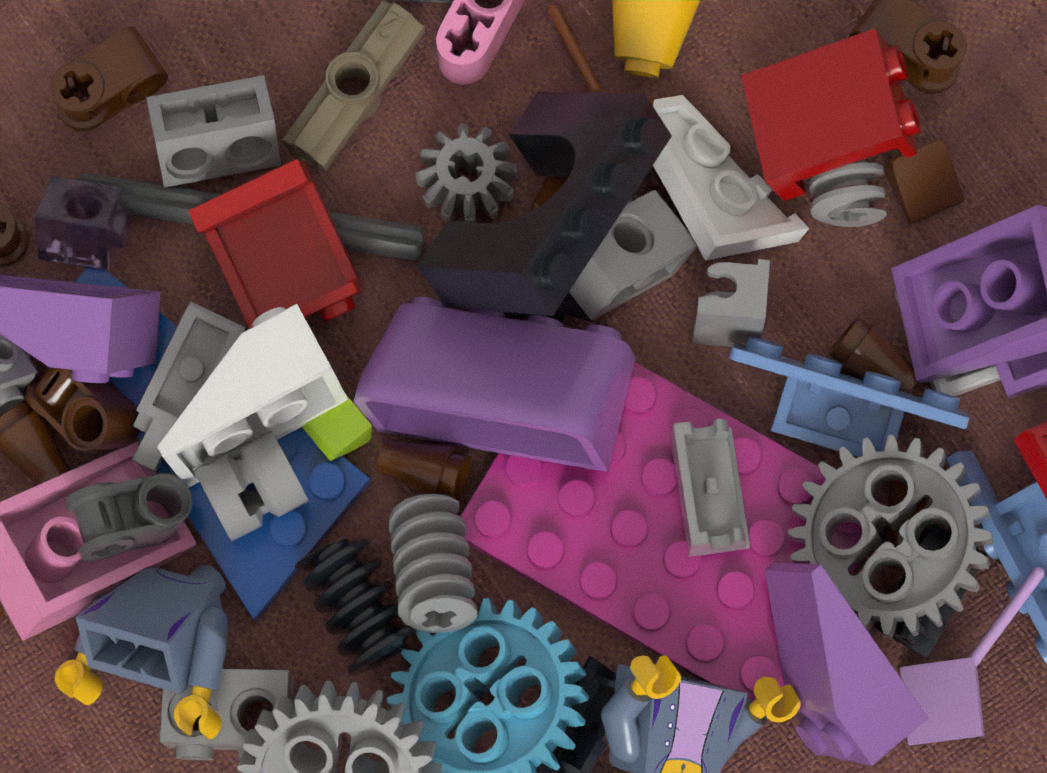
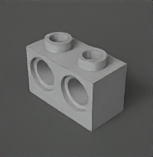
(214, 131)
(236, 692)

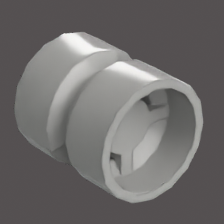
(274, 481)

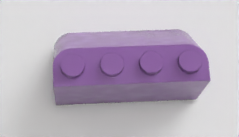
(498, 383)

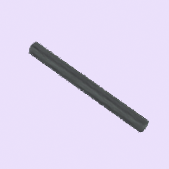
(356, 232)

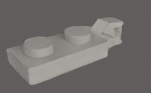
(187, 363)

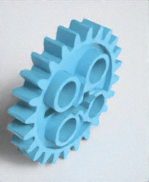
(523, 734)

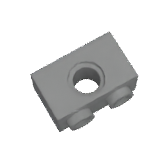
(636, 254)

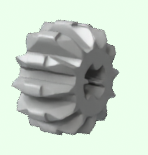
(473, 156)

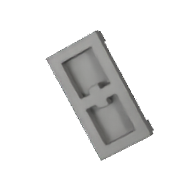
(733, 316)
(709, 488)

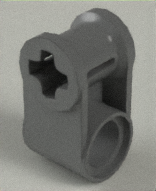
(117, 517)

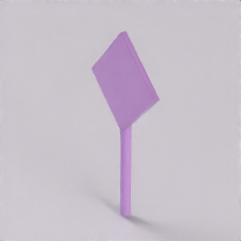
(951, 689)

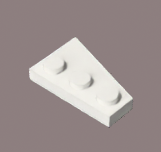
(712, 193)

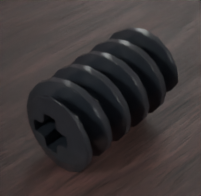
(355, 603)

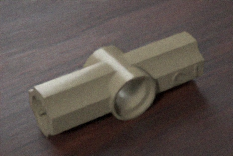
(372, 56)

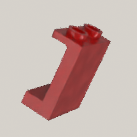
(829, 110)
(280, 246)

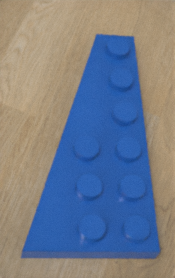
(264, 559)

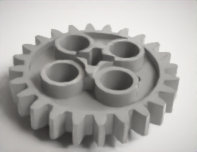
(930, 575)
(279, 734)

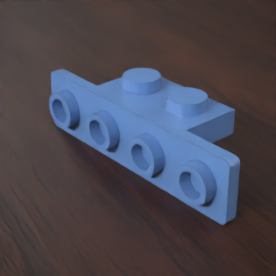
(841, 409)
(1018, 536)

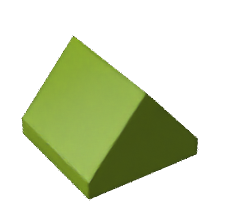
(339, 430)

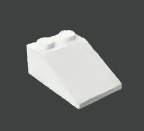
(264, 383)

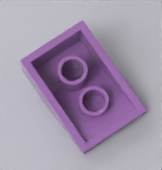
(977, 298)
(81, 325)
(845, 684)

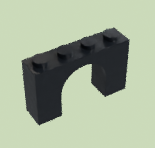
(532, 262)

